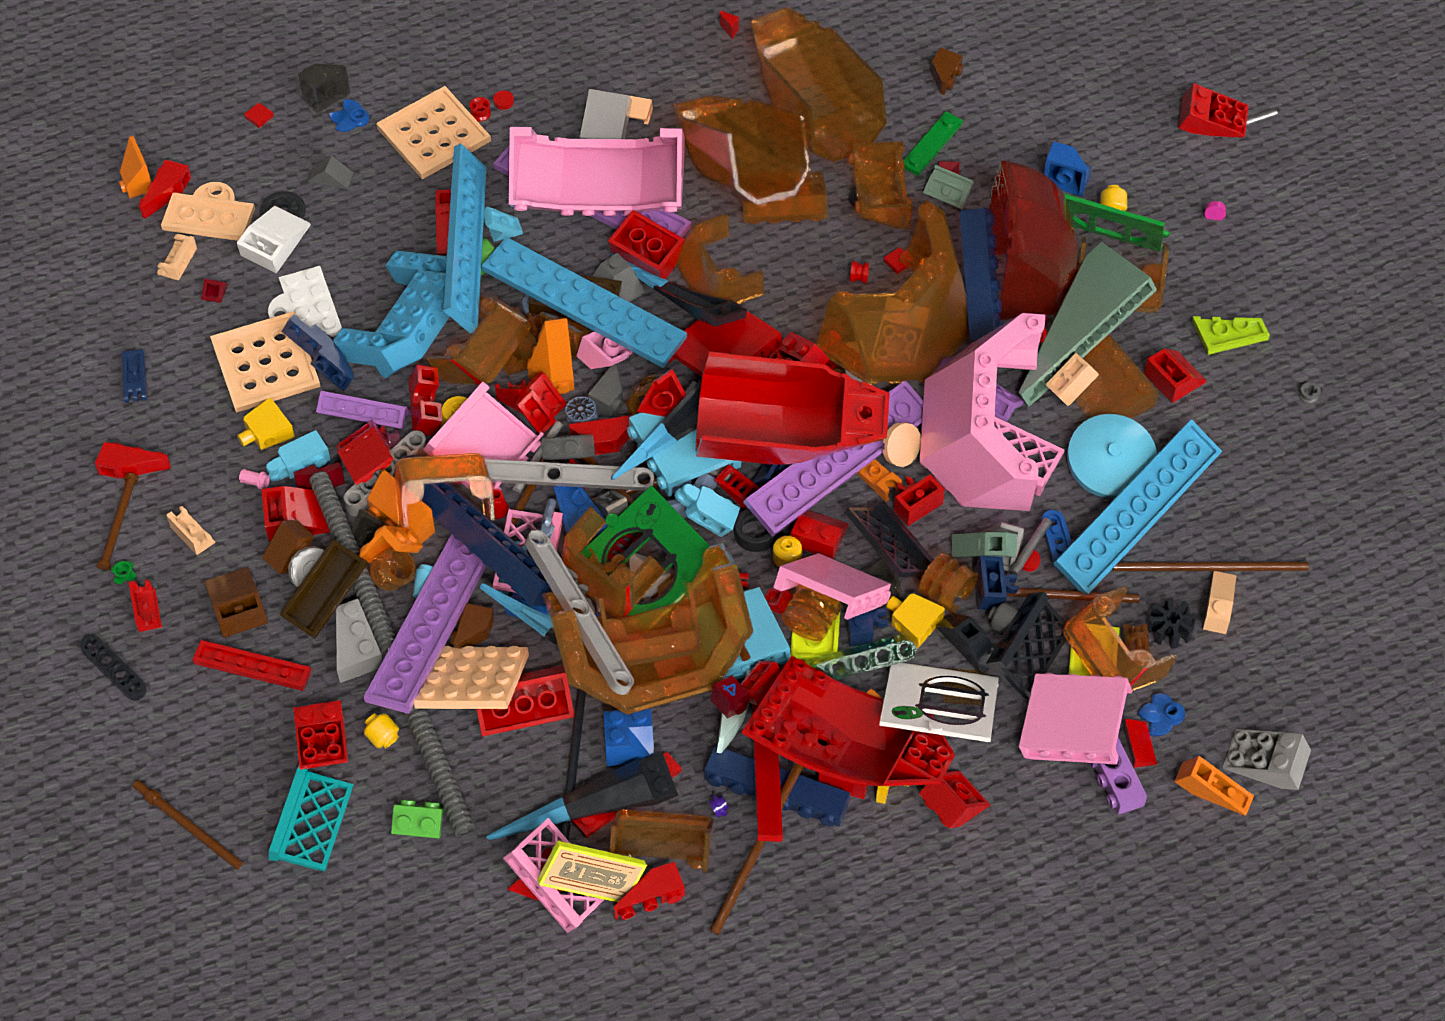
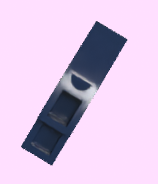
(325, 353)

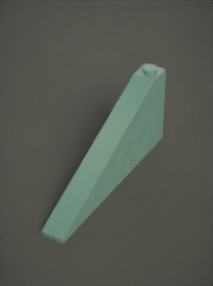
(1098, 301)

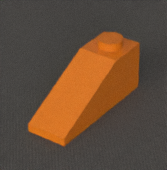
(1211, 784)

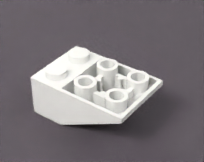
(272, 238)

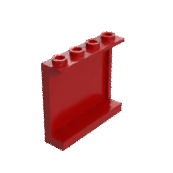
(743, 337)

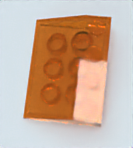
(807, 203)
(1118, 387)

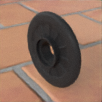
(284, 199)

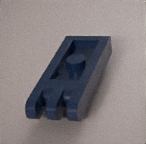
(134, 374)

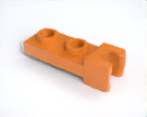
(879, 479)

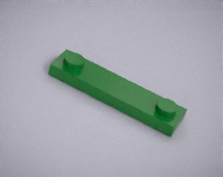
(932, 143)

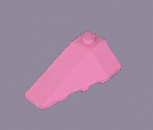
(600, 351)

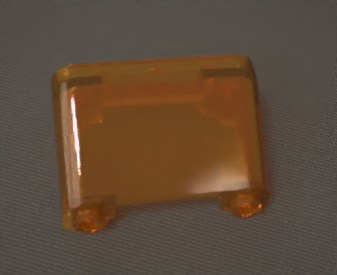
(881, 183)

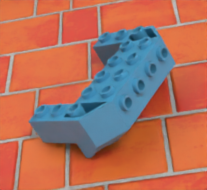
(411, 321)

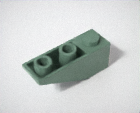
(984, 544)

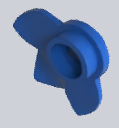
(347, 118)
(1159, 715)

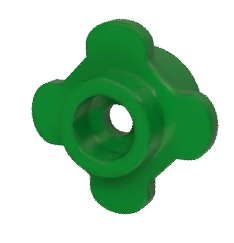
(120, 567)

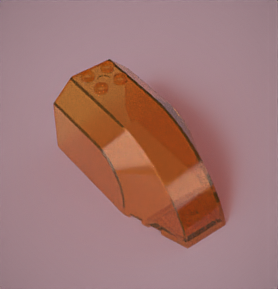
(821, 78)
(746, 147)

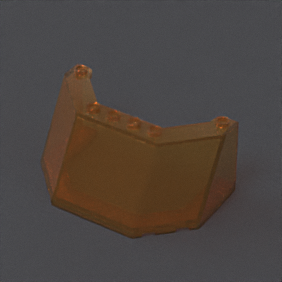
(908, 330)
(723, 630)

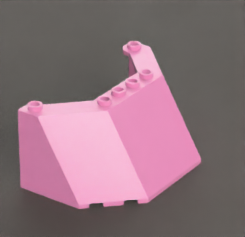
(596, 173)
(959, 415)

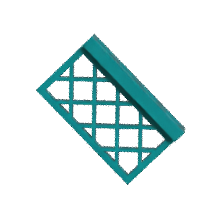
(289, 819)

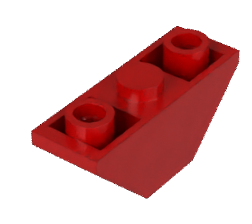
(608, 433)

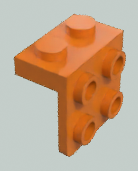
(386, 536)

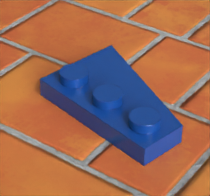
(573, 504)

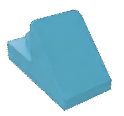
(501, 224)

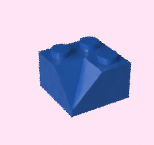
(1067, 169)
(628, 736)

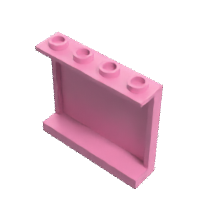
(485, 429)
(837, 581)
(1074, 718)

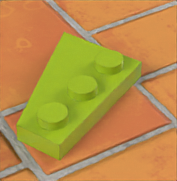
(1224, 335)

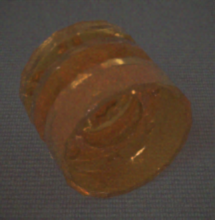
(946, 582)
(811, 613)

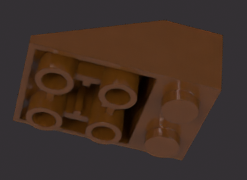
(236, 602)

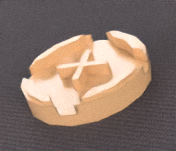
(902, 444)

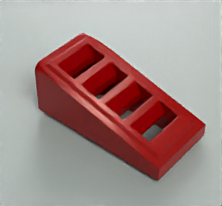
(749, 486)

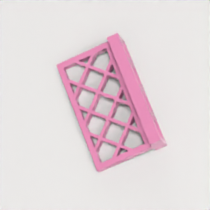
(1045, 446)
(534, 518)
(549, 897)

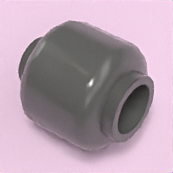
(1002, 617)

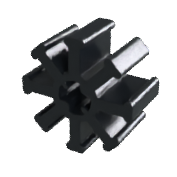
(1181, 626)

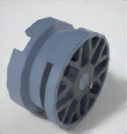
(575, 413)

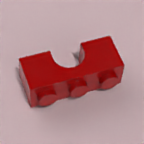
(425, 413)

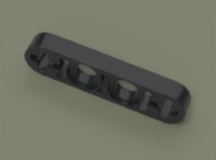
(113, 668)

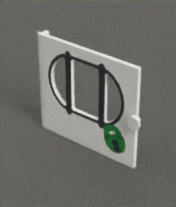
(905, 707)

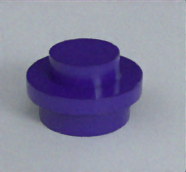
(719, 805)

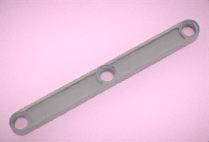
(570, 475)
(570, 597)

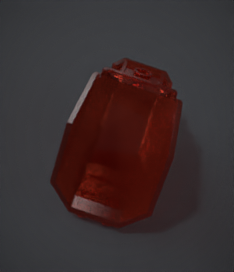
(1038, 238)

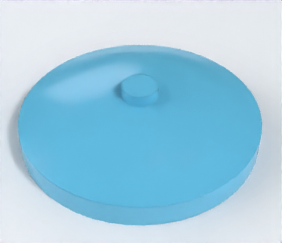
(1109, 453)

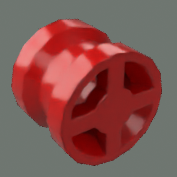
(476, 107)
(859, 272)

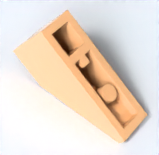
(1220, 602)

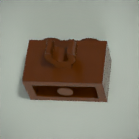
(288, 539)

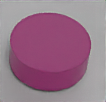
(1215, 210)

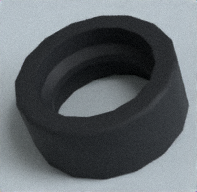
(746, 542)

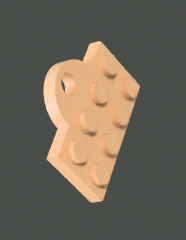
(208, 213)

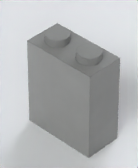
(605, 115)

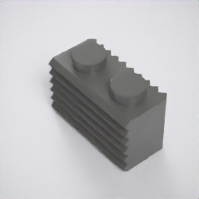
(568, 447)

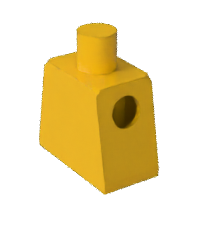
(266, 426)
(915, 617)

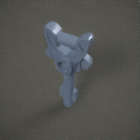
(545, 525)

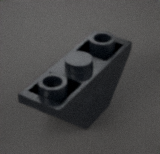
(967, 639)

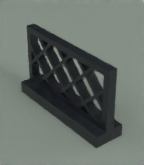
(891, 539)
(1018, 633)

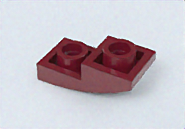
(334, 471)

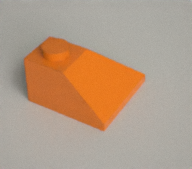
(134, 171)

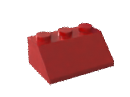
(647, 245)

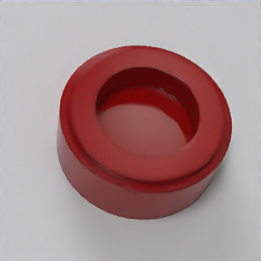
(503, 100)
(1033, 562)

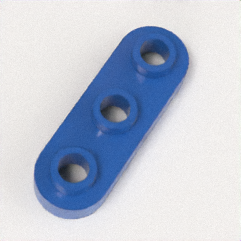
(1056, 532)

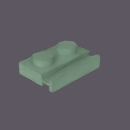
(948, 187)

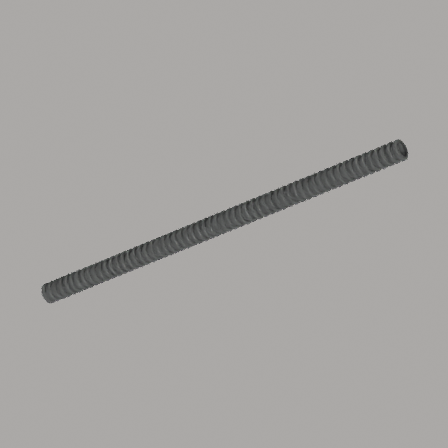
(384, 637)

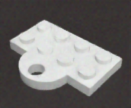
(309, 299)

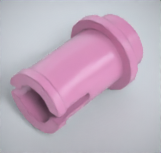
(257, 479)

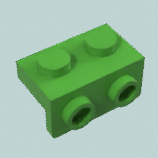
(417, 819)

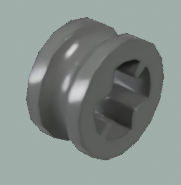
(1315, 391)

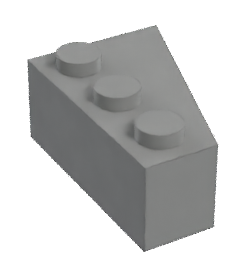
(355, 643)

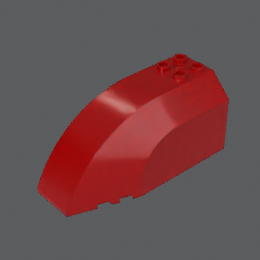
(784, 410)

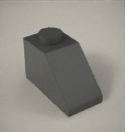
(608, 393)

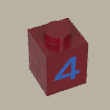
(729, 697)

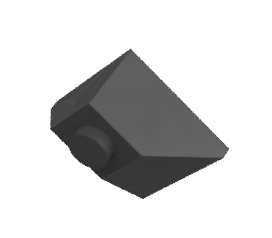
(619, 269)

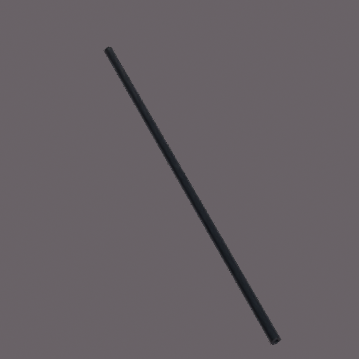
(575, 749)

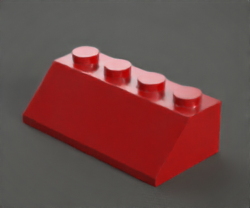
(537, 699)

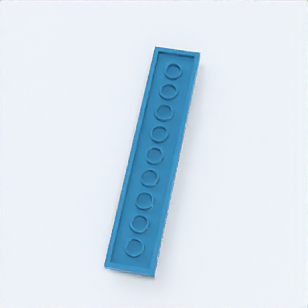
(465, 239)
(584, 302)
(1137, 507)

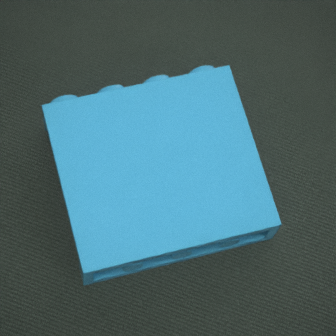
(676, 462)
(767, 639)

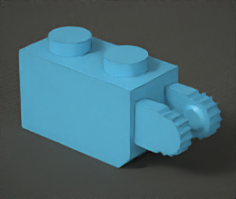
(297, 455)
(708, 508)

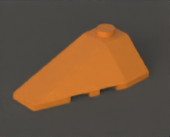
(553, 355)

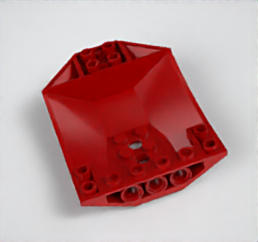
(850, 724)

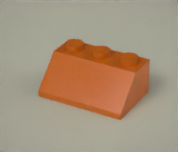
(383, 504)

